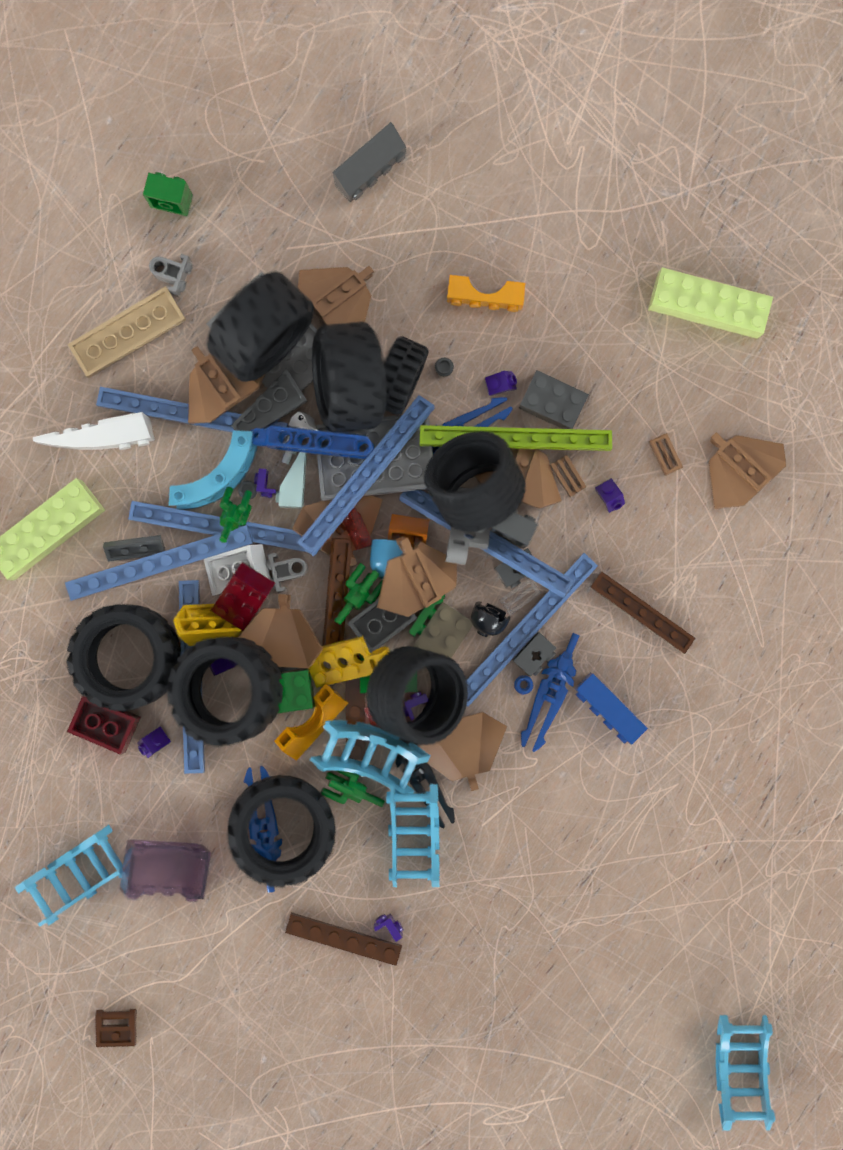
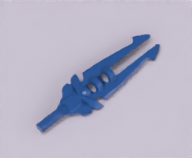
(461, 420)
(559, 671)
(264, 841)

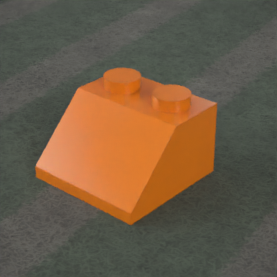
(411, 527)

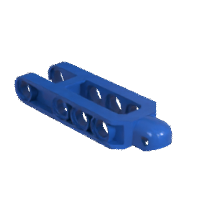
(339, 444)

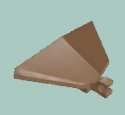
(337, 293)
(214, 389)
(743, 468)
(538, 476)
(367, 506)
(416, 578)
(284, 635)
(468, 748)

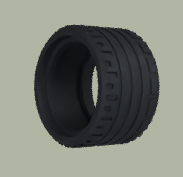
(486, 503)
(446, 699)

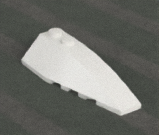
(109, 433)

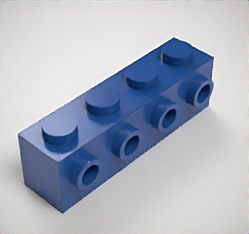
(610, 708)

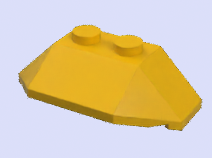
(199, 623)

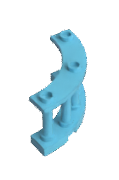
(227, 474)
(376, 736)
(431, 830)
(69, 860)
(724, 1068)

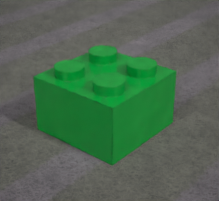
(168, 193)
(296, 691)

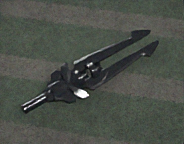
(425, 772)

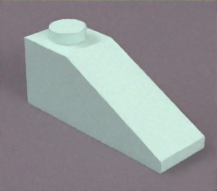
(293, 486)

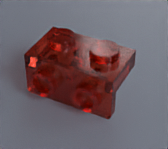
(357, 530)

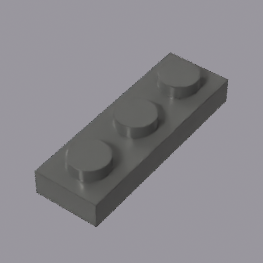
(133, 548)

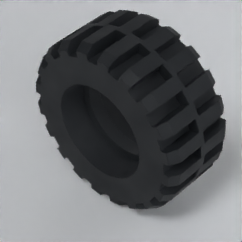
(402, 372)

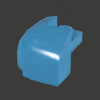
(382, 552)

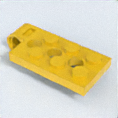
(355, 667)

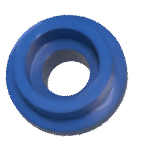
(528, 689)

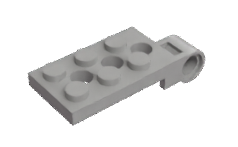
(458, 543)

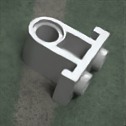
(173, 273)
(283, 570)

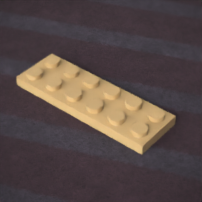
(126, 332)

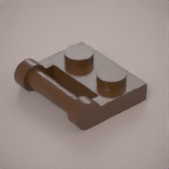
(116, 1035)

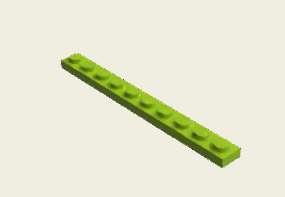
(524, 437)

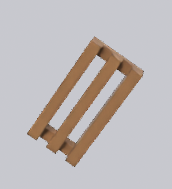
(659, 458)
(582, 485)

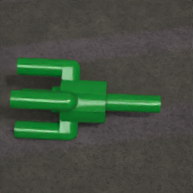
(233, 514)
(359, 592)
(349, 789)

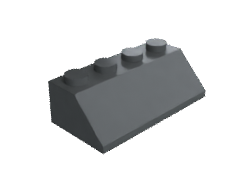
(370, 163)

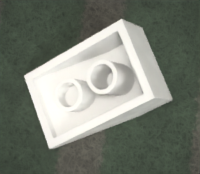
(223, 566)

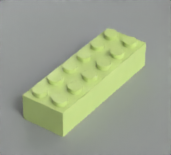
(710, 303)
(47, 528)

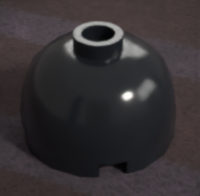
(489, 619)

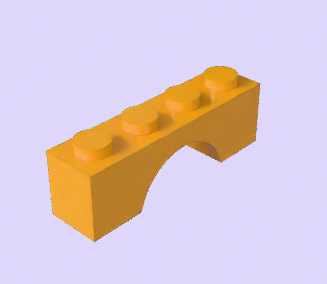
(508, 297)
(298, 739)

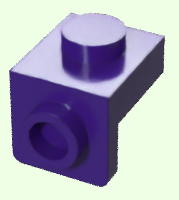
(501, 382)
(261, 480)
(610, 495)
(222, 665)
(416, 699)
(153, 742)
(394, 927)

